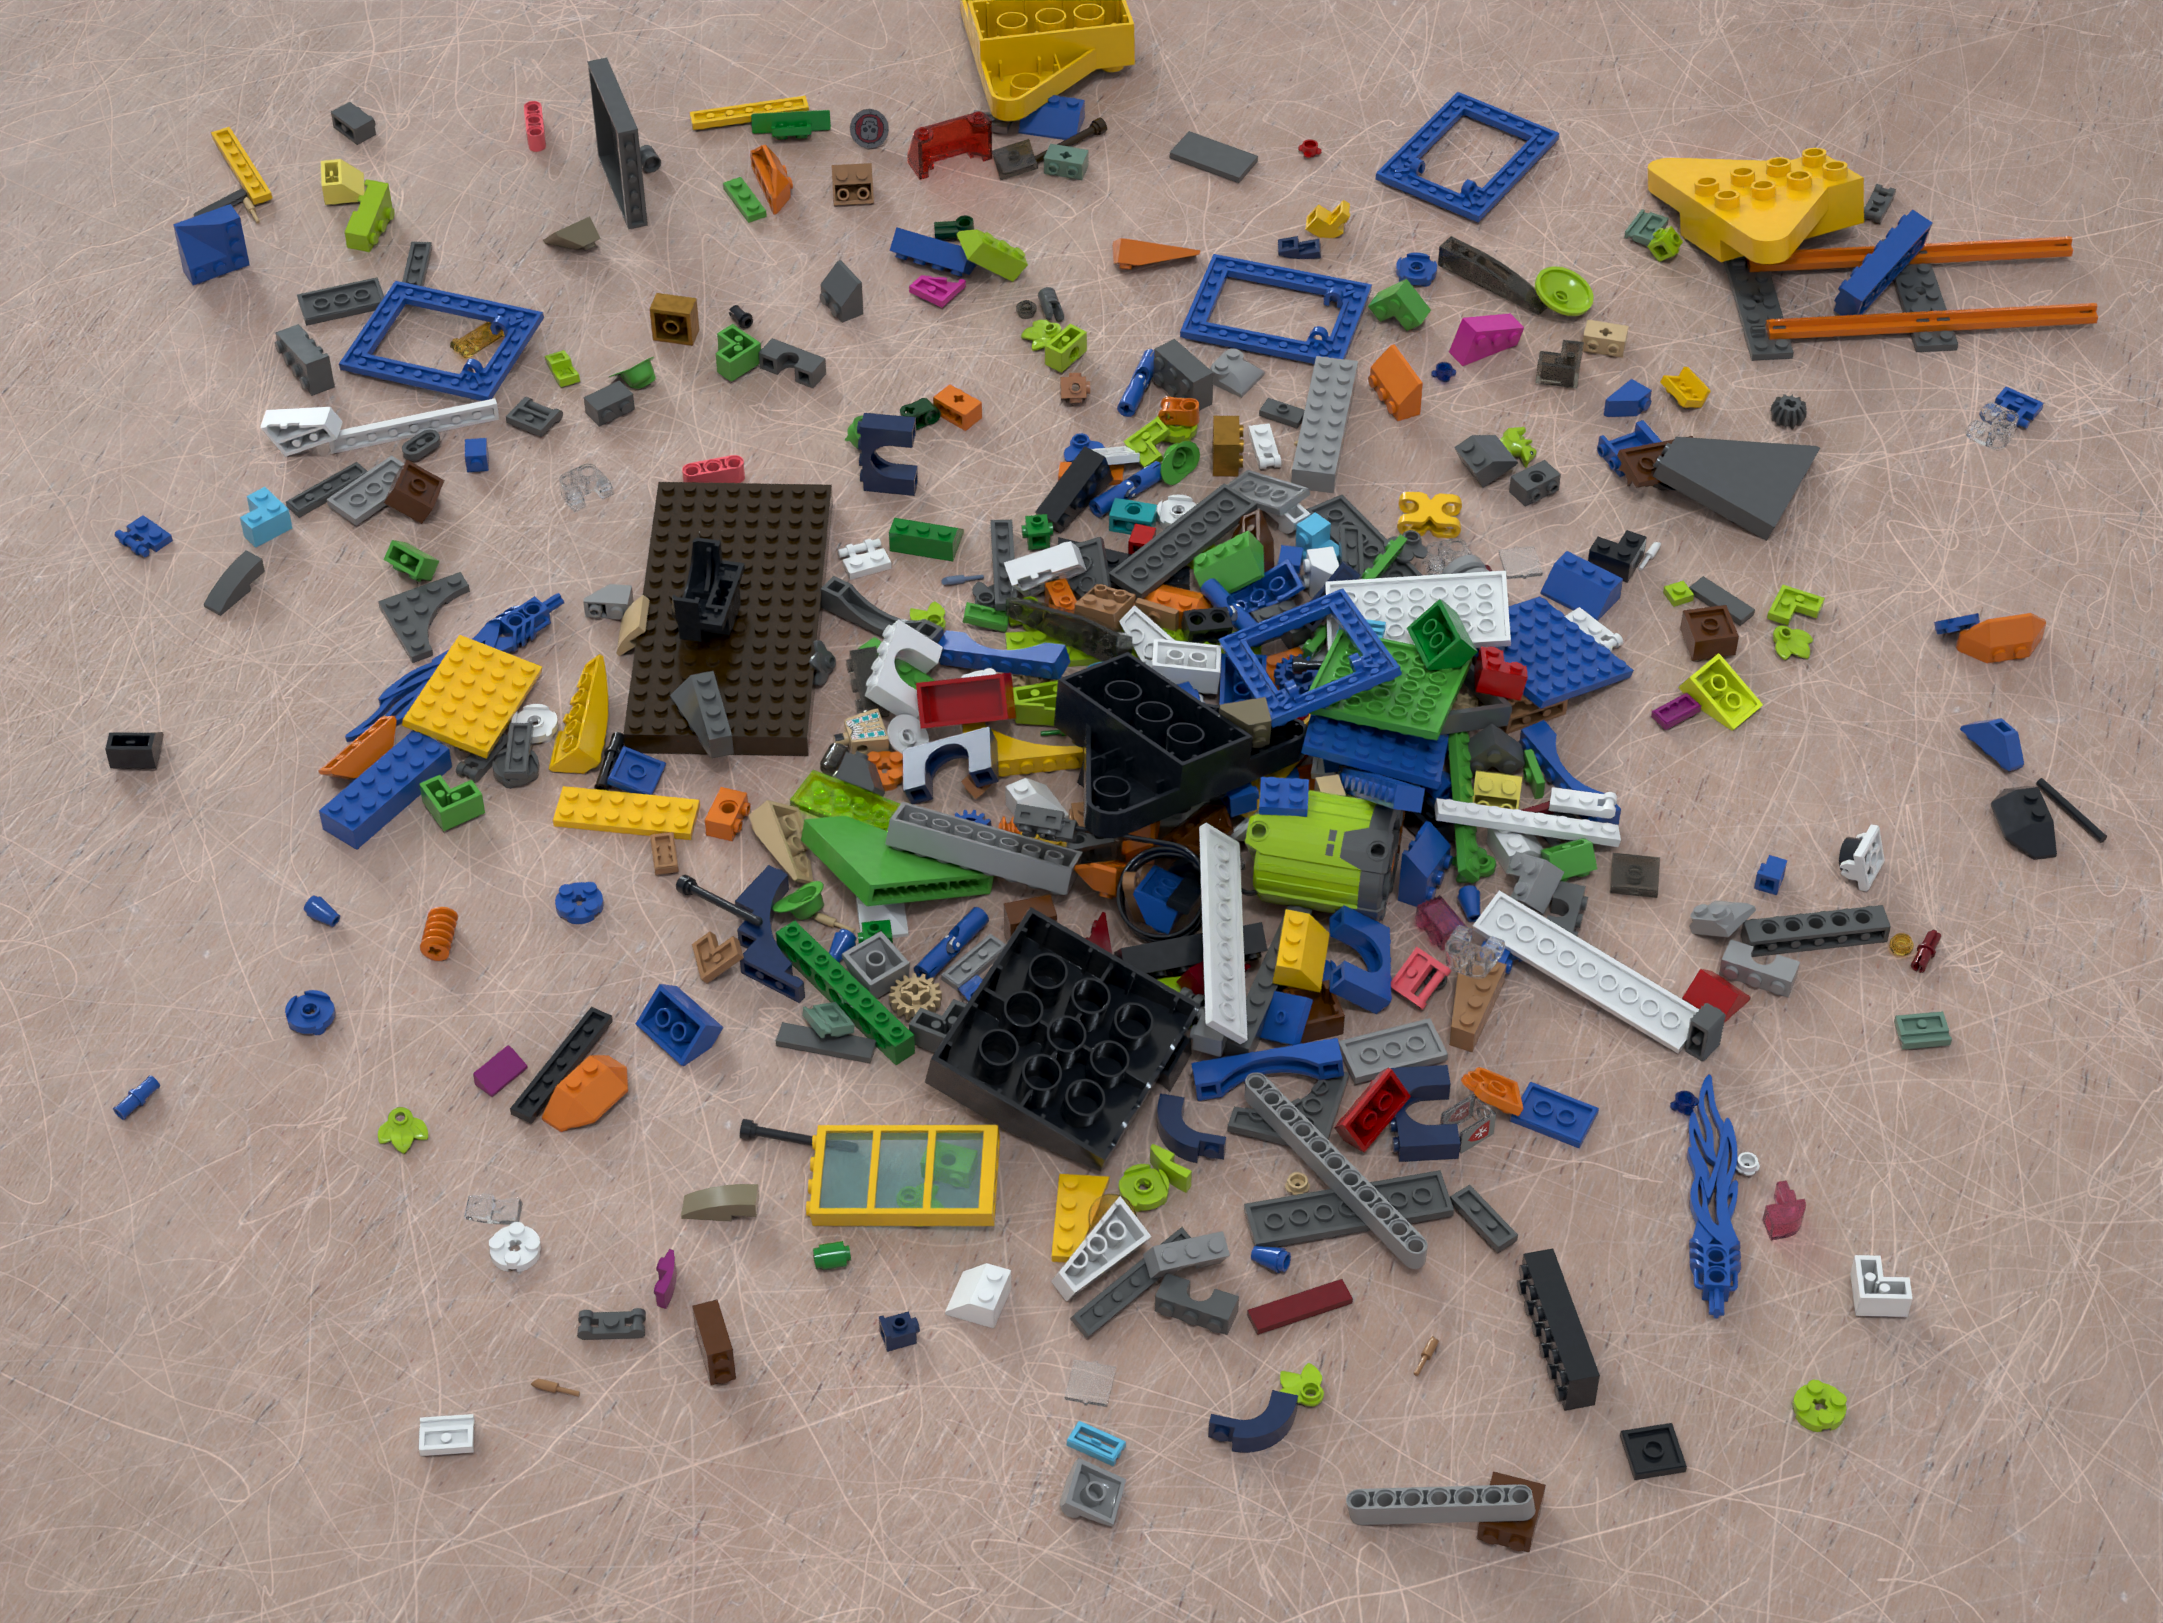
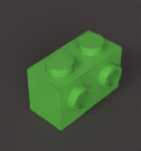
(411, 560)
(1573, 858)

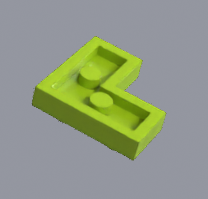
(1145, 441)
(1794, 600)

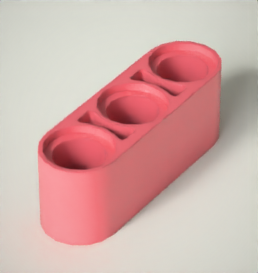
(534, 126)
(717, 470)

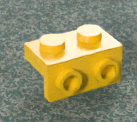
(1686, 388)

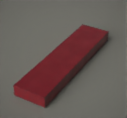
(1299, 1306)

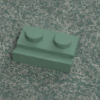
(1645, 226)
(828, 1019)
(1922, 1030)

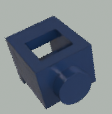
(898, 1331)

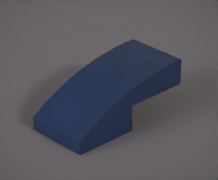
(1292, 248)

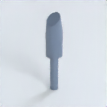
(959, 579)

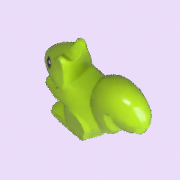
(1518, 445)

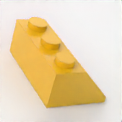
(1301, 952)

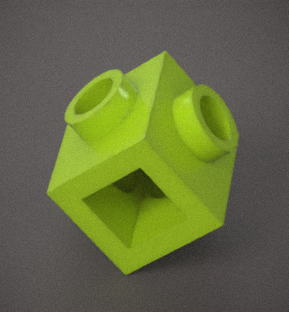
(1665, 243)

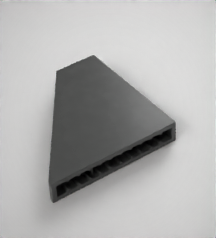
(1737, 478)

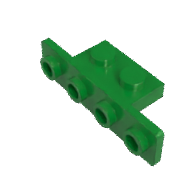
(791, 123)

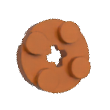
(893, 762)

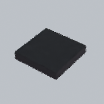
(1653, 1451)

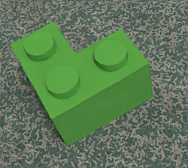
(1402, 302)
(736, 352)
(451, 805)

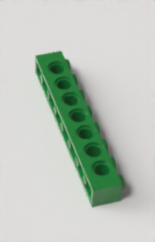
(841, 987)

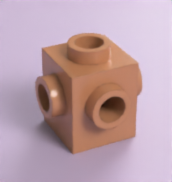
(1066, 387)

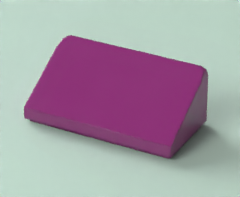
(499, 1071)

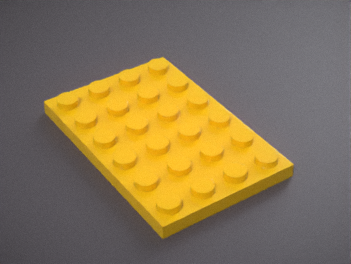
(472, 696)

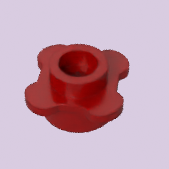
(1310, 148)

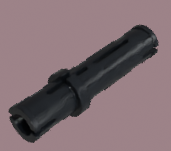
(611, 755)

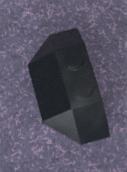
(2026, 821)

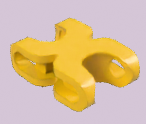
(1430, 514)

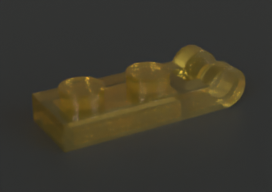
(475, 340)

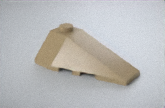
(780, 830)

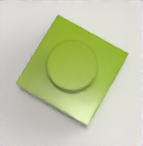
(1678, 593)

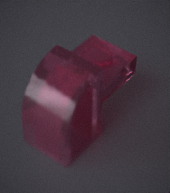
(1785, 1216)

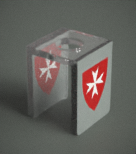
(1465, 1110)

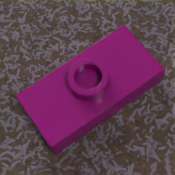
(1676, 711)

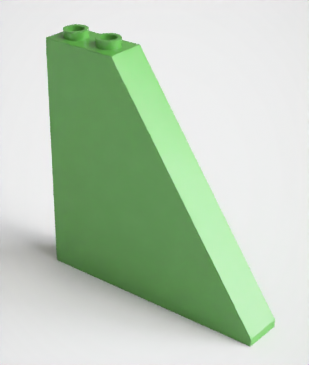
(879, 872)

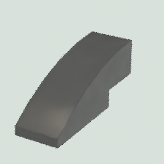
(234, 583)

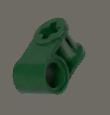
(924, 411)

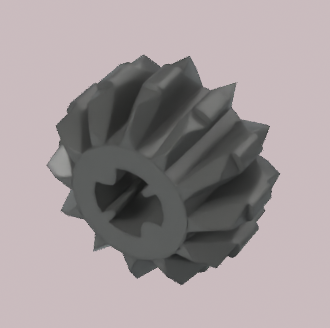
(1788, 411)

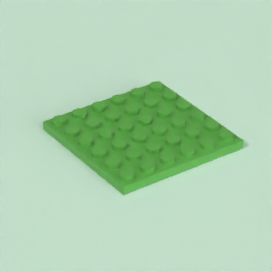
(1409, 704)

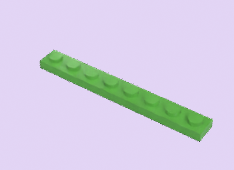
(1380, 564)
(1463, 792)

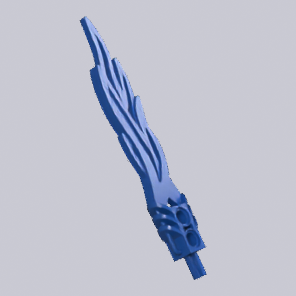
(515, 624)
(1713, 1247)

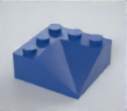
(211, 244)

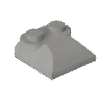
(1235, 373)
(1719, 918)
(1092, 1493)

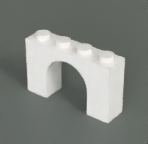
(884, 684)

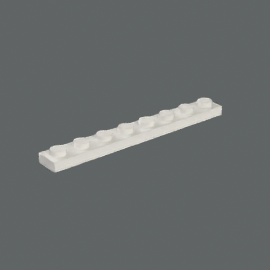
(412, 425)
(1526, 822)

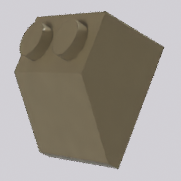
(1252, 717)

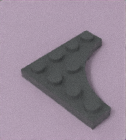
(1096, 563)
(415, 610)
(1318, 1107)

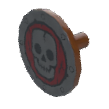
(869, 128)

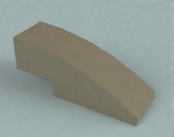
(721, 1202)

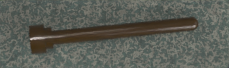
(1097, 126)

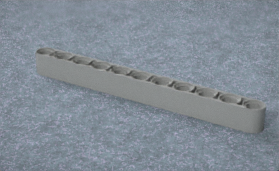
(1336, 1171)

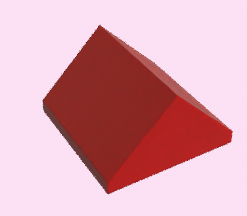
(1716, 991)

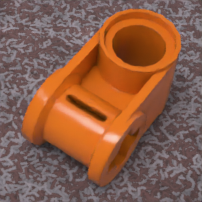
(1181, 411)

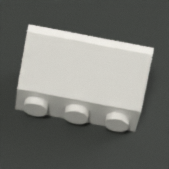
(1188, 662)

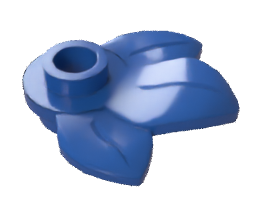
(1076, 445)

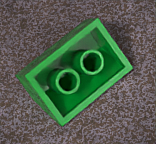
(924, 539)
(1441, 638)

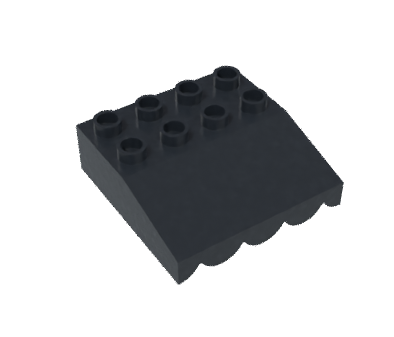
(1061, 1042)

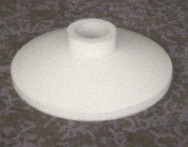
(906, 727)

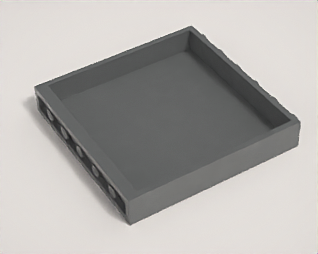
(617, 143)

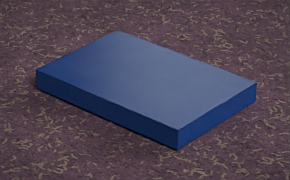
(1555, 1115)

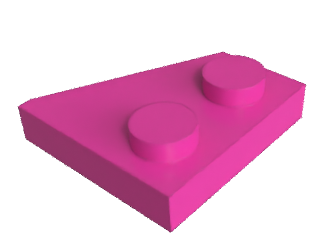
(936, 289)

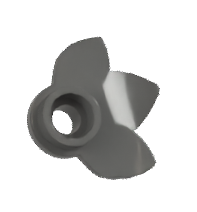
(1412, 547)
(984, 595)
(823, 662)

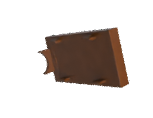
(1639, 463)

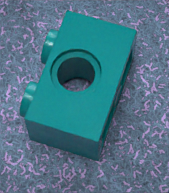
(1127, 513)

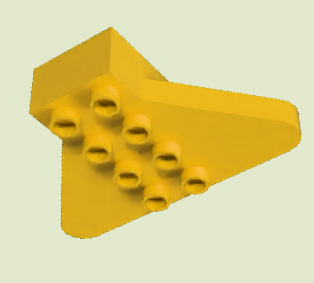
(1043, 47)
(1758, 204)

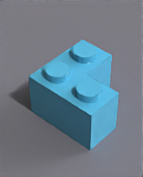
(266, 518)
(1314, 534)

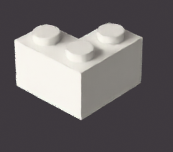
(1878, 1294)

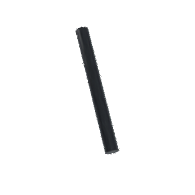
(2071, 810)

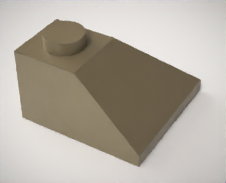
(575, 236)

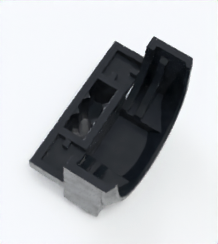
(710, 593)

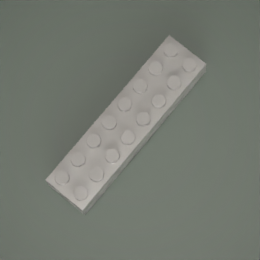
(1324, 424)
(983, 848)

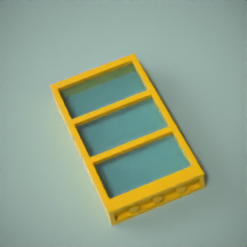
(904, 1175)

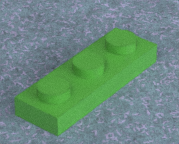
(744, 199)

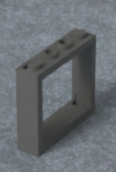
(1496, 711)

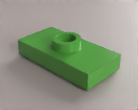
(985, 617)
(1533, 774)

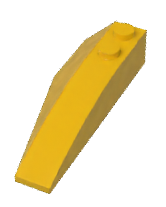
(583, 737)

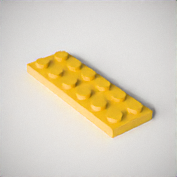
(626, 812)

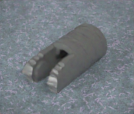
(1050, 304)

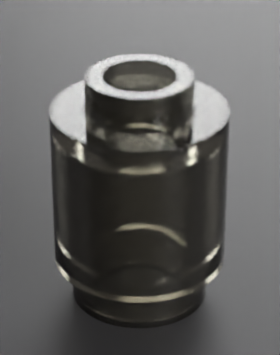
(832, 759)

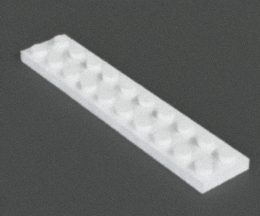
(1222, 934)
(1587, 971)

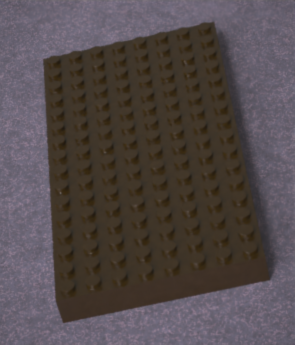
(764, 662)

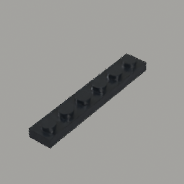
(561, 1064)

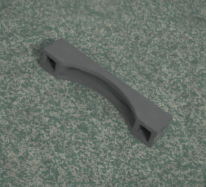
(848, 603)

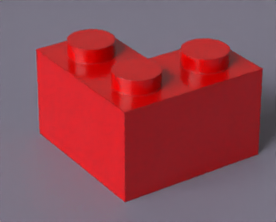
(1499, 677)

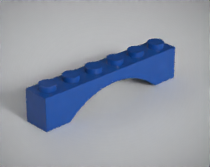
(1041, 661)
(1543, 742)
(1315, 1059)

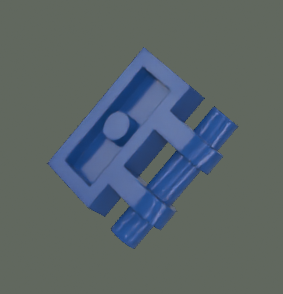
(2020, 403)
(149, 536)

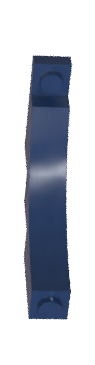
(763, 958)

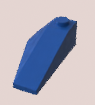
(1275, 587)

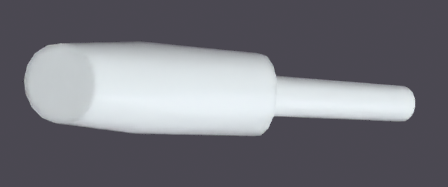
(1650, 554)

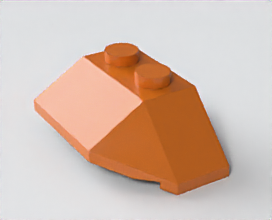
(771, 177)
(1178, 599)
(2002, 638)
(363, 751)
(1102, 876)
(586, 1093)

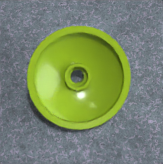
(1564, 291)

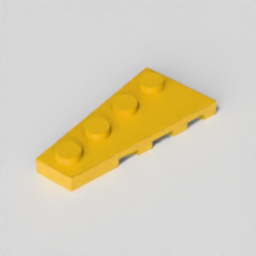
(1073, 1204)

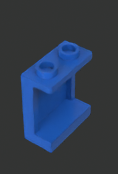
(1609, 449)

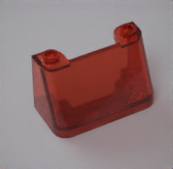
(948, 139)

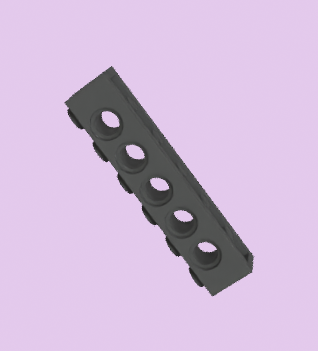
(1816, 930)

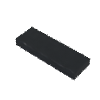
(1186, 894)

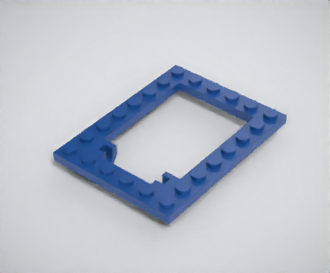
(1473, 201)
(1349, 295)
(516, 322)
(1284, 705)

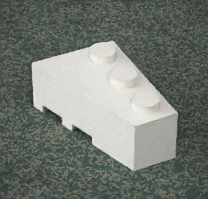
(301, 428)
(1032, 571)

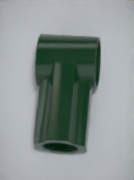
(949, 229)

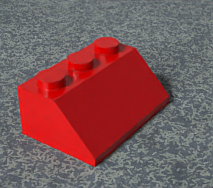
(1373, 1110)

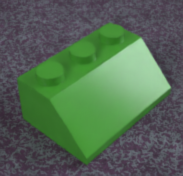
(1232, 563)

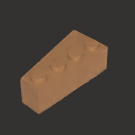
(1473, 1006)

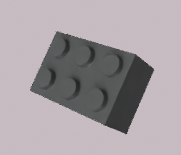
(1182, 374)

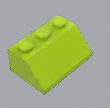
(993, 253)

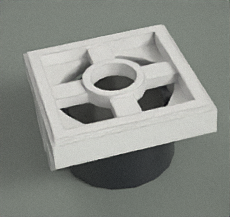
(1856, 857)

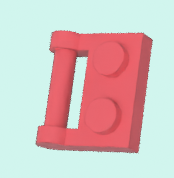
(1414, 973)

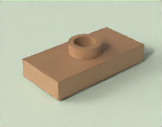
(1161, 615)
(664, 853)

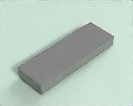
(973, 962)

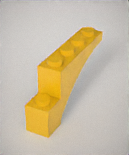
(1023, 757)

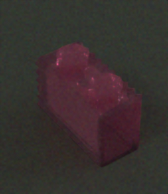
(1437, 920)

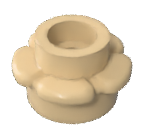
(1297, 1179)

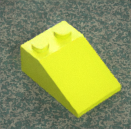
(1721, 693)

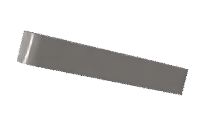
(1441, 1504)

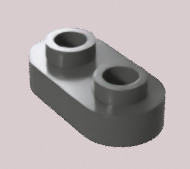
(421, 445)

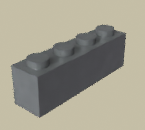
(704, 710)

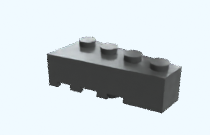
(305, 359)

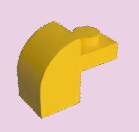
(1327, 223)

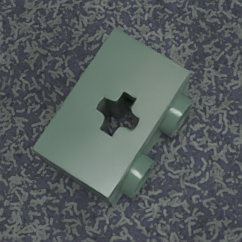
(1066, 161)

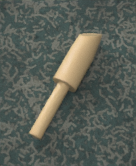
(251, 209)
(830, 921)

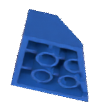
(1423, 866)

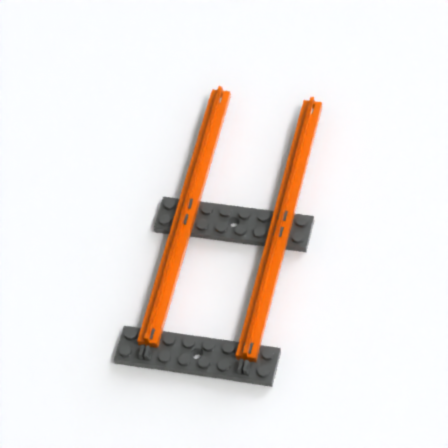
(1917, 289)

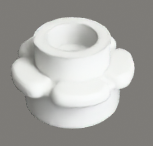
(1747, 1159)

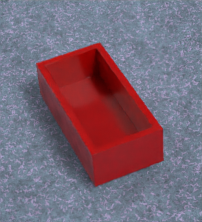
(966, 700)

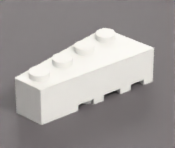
(1107, 1244)

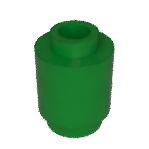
(831, 1255)

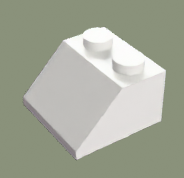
(1318, 568)
(1506, 843)
(981, 1295)

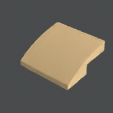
(632, 624)

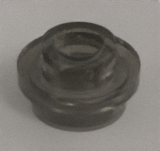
(1026, 309)

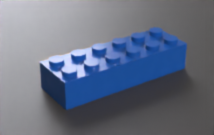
(1883, 264)
(384, 789)

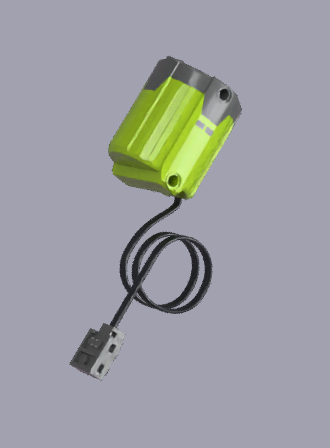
(1315, 862)

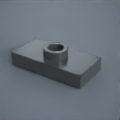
(1282, 413)

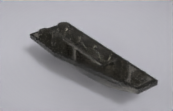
(1489, 274)
(1071, 628)

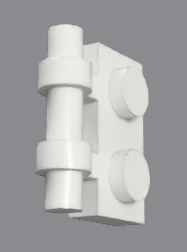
(866, 563)

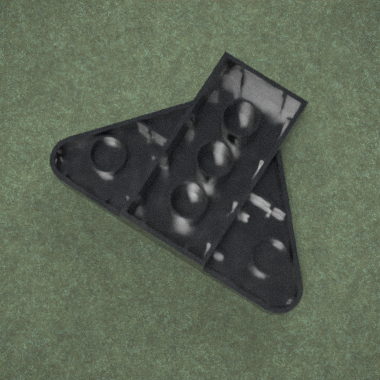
(1157, 746)

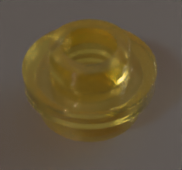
(1901, 944)

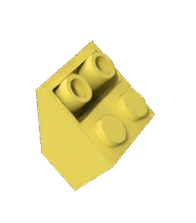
(341, 182)
(1497, 789)

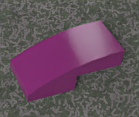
(667, 1279)

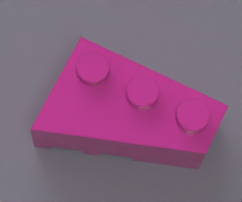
(1485, 336)

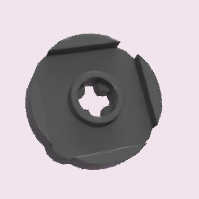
(499, 765)

